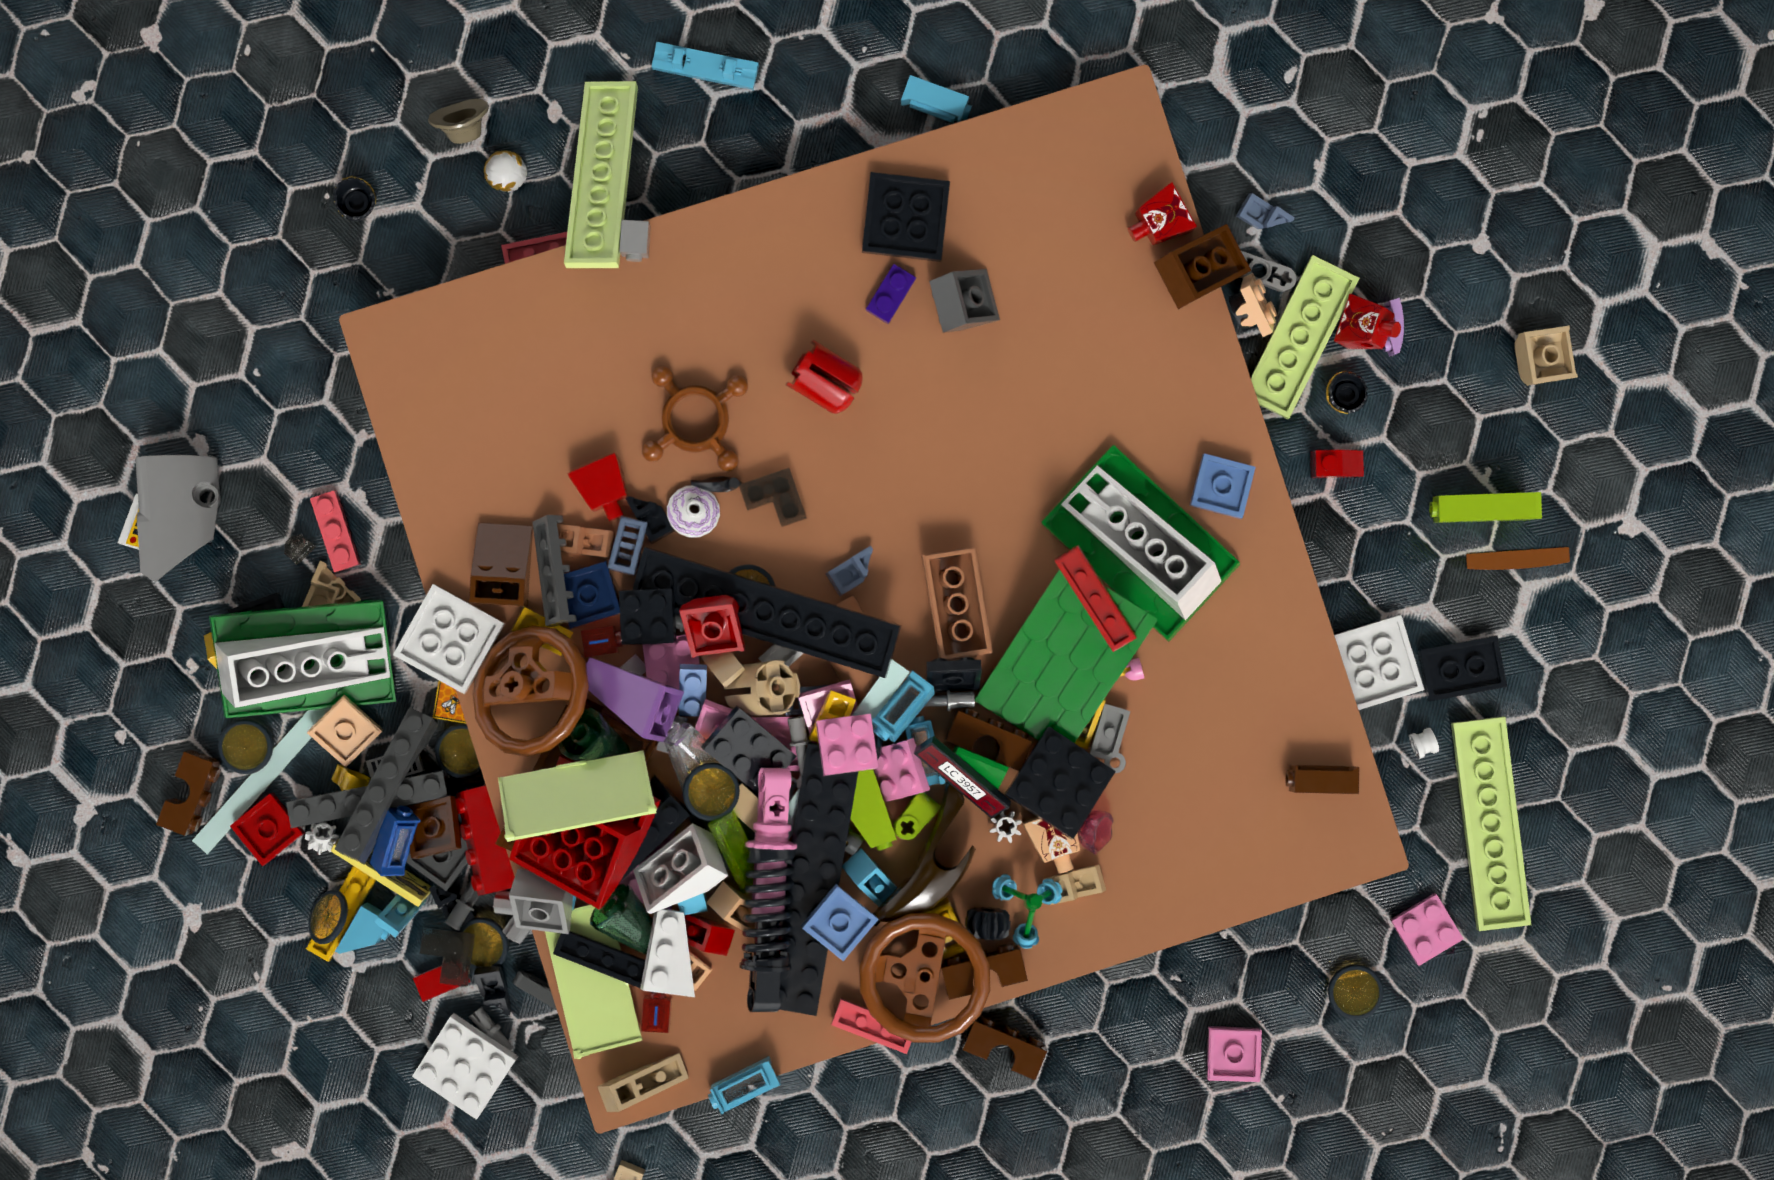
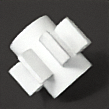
(1012, 829)
(321, 837)

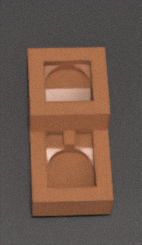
(586, 540)

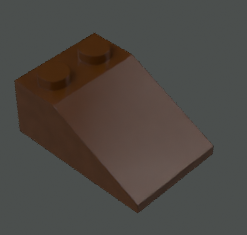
(1202, 266)

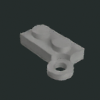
(1109, 735)

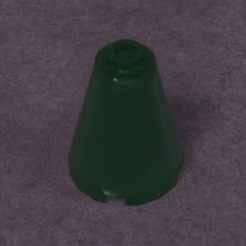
(593, 739)
(624, 919)

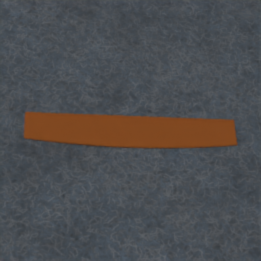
(1518, 559)

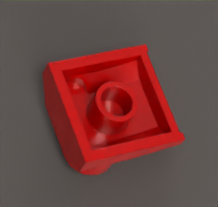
(712, 625)

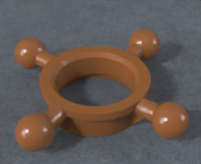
(727, 459)

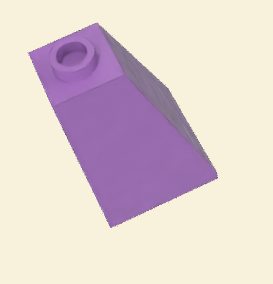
(637, 700)

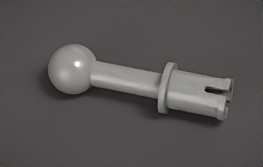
(953, 700)
(799, 740)

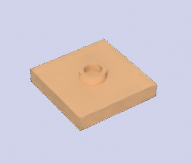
(344, 731)

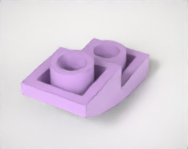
(1393, 344)

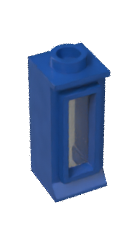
(394, 841)

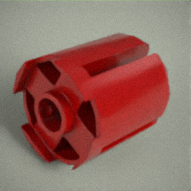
(818, 388)

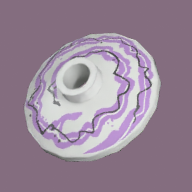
(691, 523)

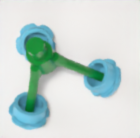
(1047, 893)

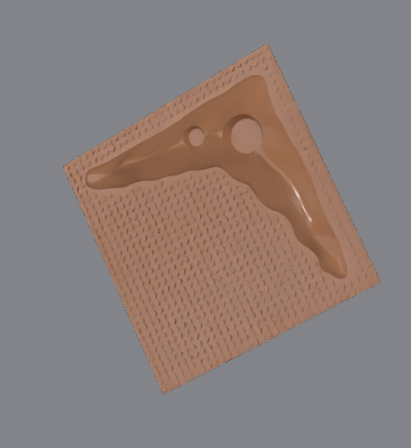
(948, 446)

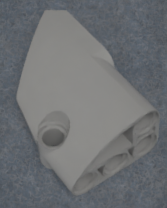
(170, 513)

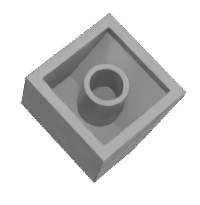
(540, 904)

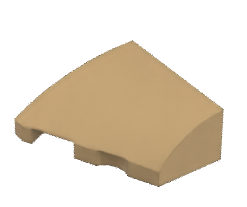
(328, 589)

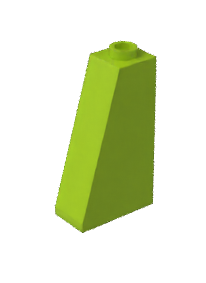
(1486, 507)
(870, 812)

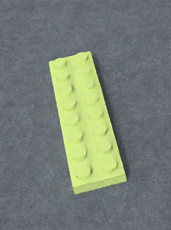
(601, 174)
(1491, 823)

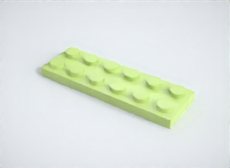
(1301, 335)

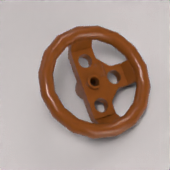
(526, 684)
(917, 1020)

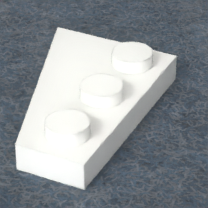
(668, 957)

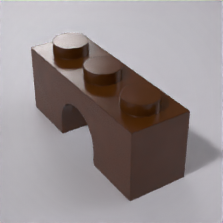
(1011, 746)
(199, 773)
(1006, 962)
(984, 1036)

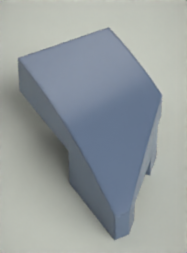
(1262, 214)
(851, 572)

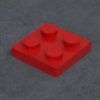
(266, 829)

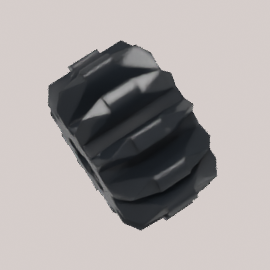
(988, 923)

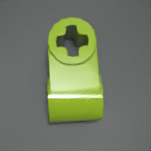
(919, 812)

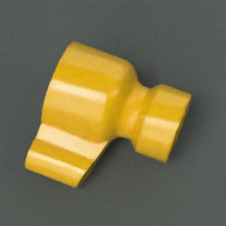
(348, 778)

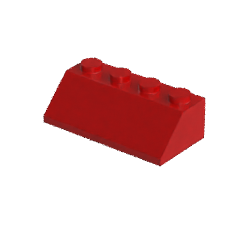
(481, 830)

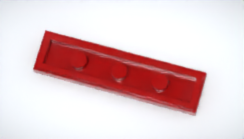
(1095, 598)

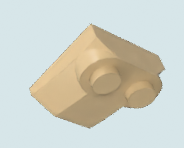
(1545, 355)

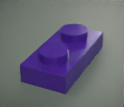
(891, 294)

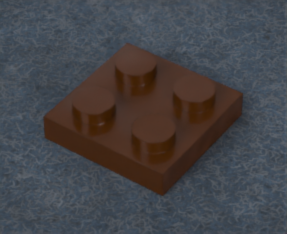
(438, 827)

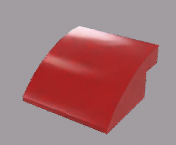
(587, 858)

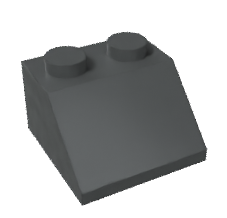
(964, 300)

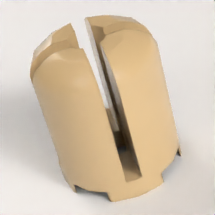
(762, 699)

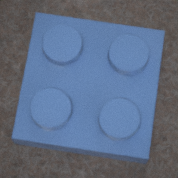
(1222, 486)
(839, 922)

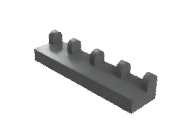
(552, 571)

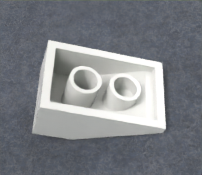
(680, 869)

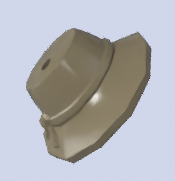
(461, 120)

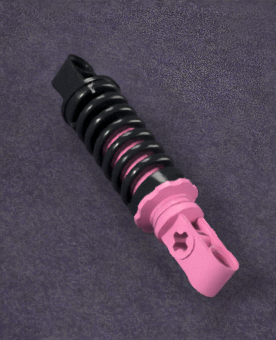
(772, 862)

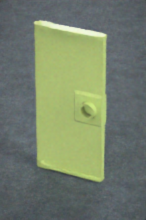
(575, 795)
(595, 1005)

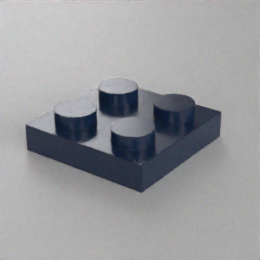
(593, 594)

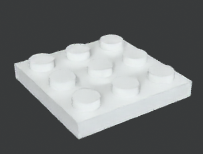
(448, 639)
(1379, 662)
(465, 1066)

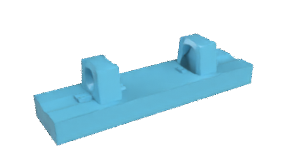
(705, 66)

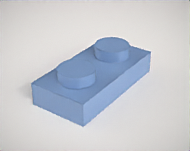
(693, 683)

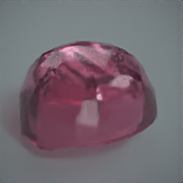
(1096, 831)

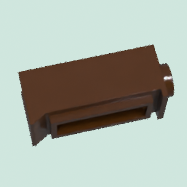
(1323, 779)

